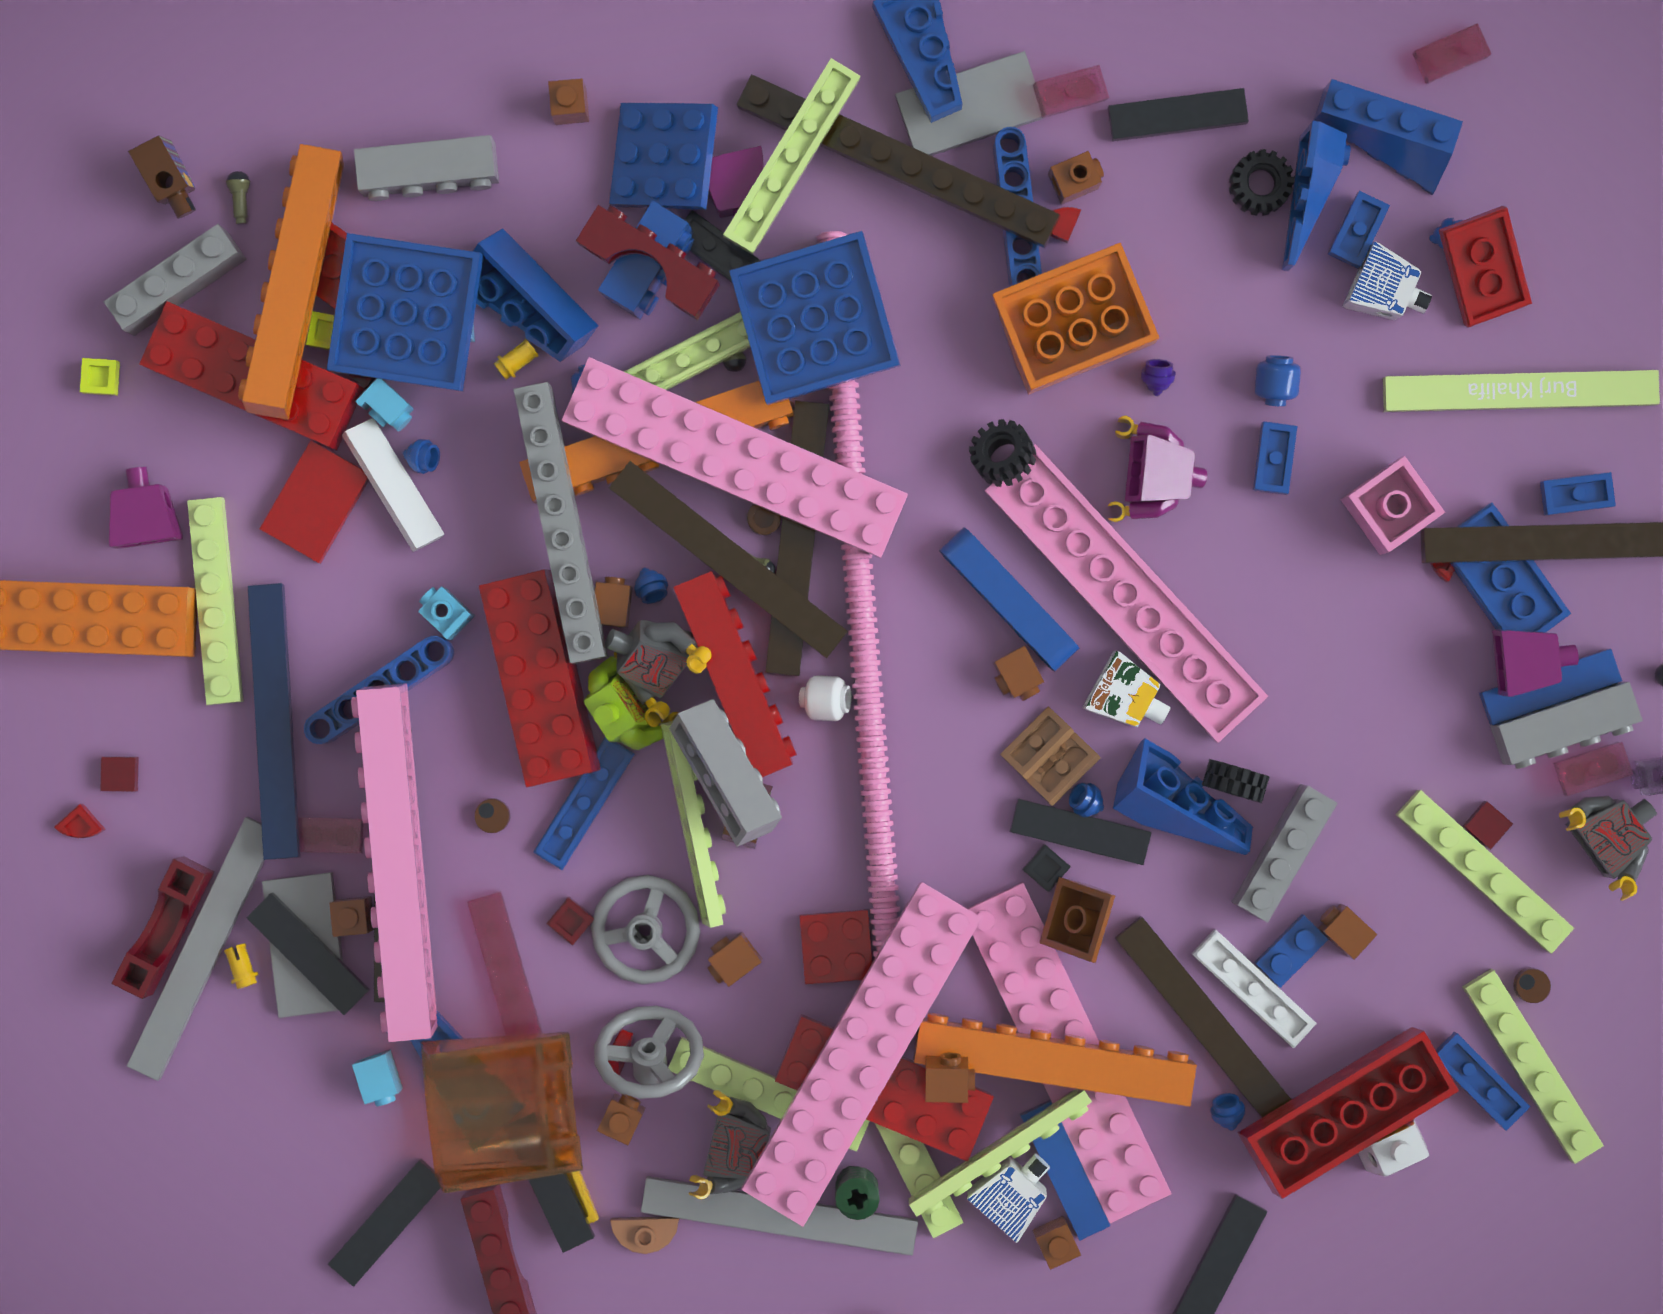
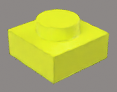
(320, 330)
(99, 376)

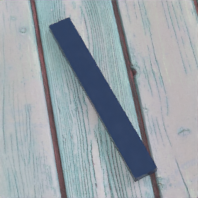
(273, 721)

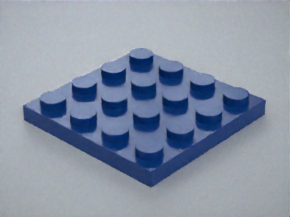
(405, 312)
(815, 318)

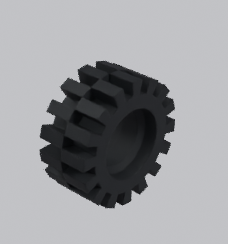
(1276, 168)
(993, 439)
(1235, 780)

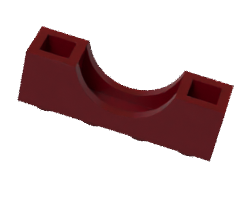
(611, 237)
(174, 908)
(491, 1239)

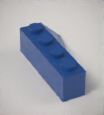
(1392, 131)
(530, 298)

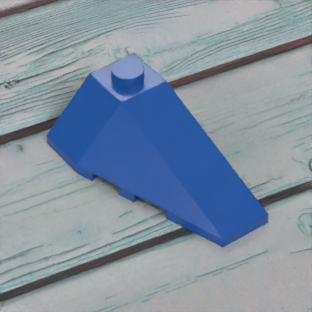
(1318, 165)
(1167, 799)

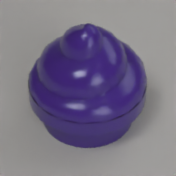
(1158, 375)

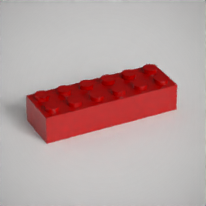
(214, 363)
(733, 674)
(538, 679)
(902, 1101)
(1348, 1112)

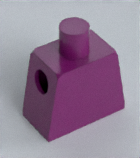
(733, 178)
(142, 513)
(1529, 660)

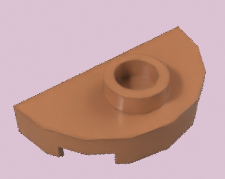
(644, 1233)

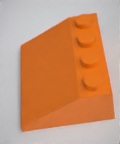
(1075, 318)

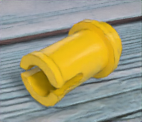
(515, 359)
(242, 968)

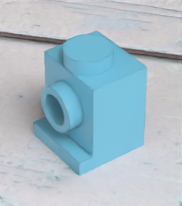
(386, 405)
(456, 618)

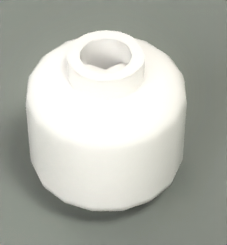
(825, 698)

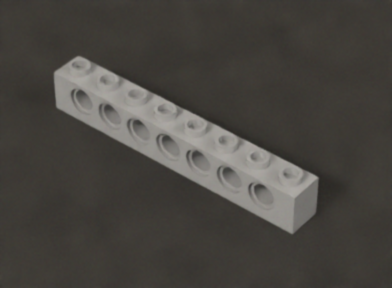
(560, 523)

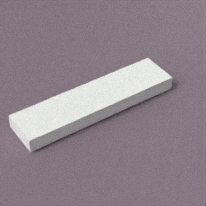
(393, 484)
(1254, 988)

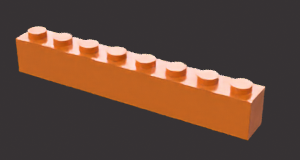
(292, 282)
(599, 460)
(1060, 1061)

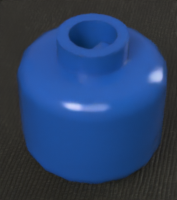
(1277, 380)

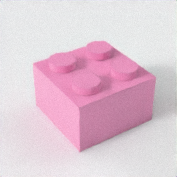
(1392, 505)

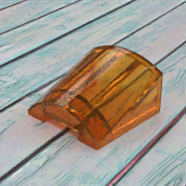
(500, 1109)

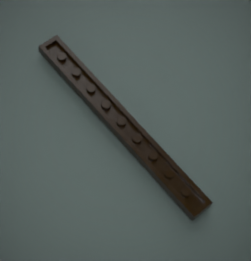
(908, 166)

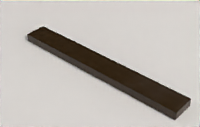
(1541, 542)
(796, 544)
(728, 559)
(1202, 1017)

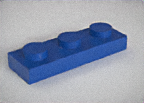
(1481, 1081)

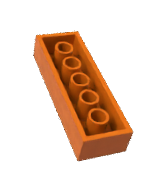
(98, 618)

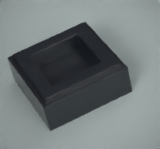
(1046, 867)

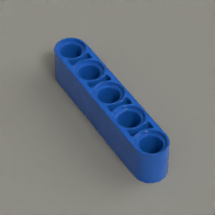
(1017, 163)
(1009, 599)
(390, 675)

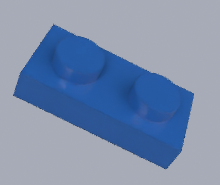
(1358, 229)
(1275, 458)
(1577, 493)
(1291, 950)

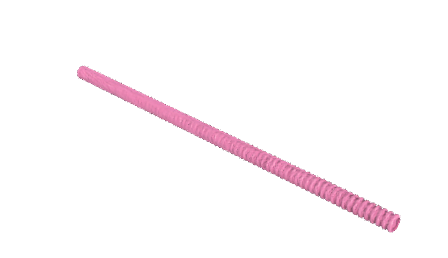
(866, 678)

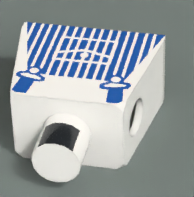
(1386, 286)
(1011, 1195)

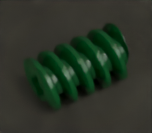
(847, 1202)

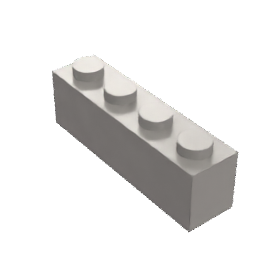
(426, 166)
(175, 279)
(1565, 724)
(725, 772)
(1284, 852)

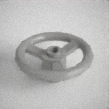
(631, 933)
(648, 1054)

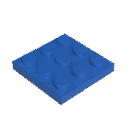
(663, 155)

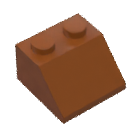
(1077, 919)

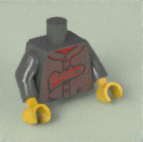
(653, 659)
(1613, 837)
(734, 1148)

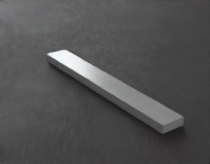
(200, 952)
(743, 1211)

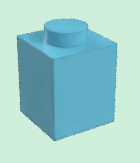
(378, 1078)

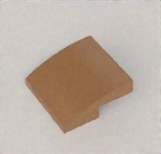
(1050, 756)

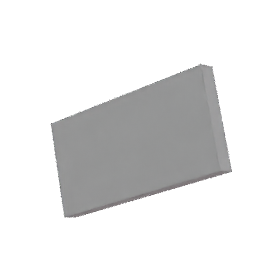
(992, 99)
(309, 900)

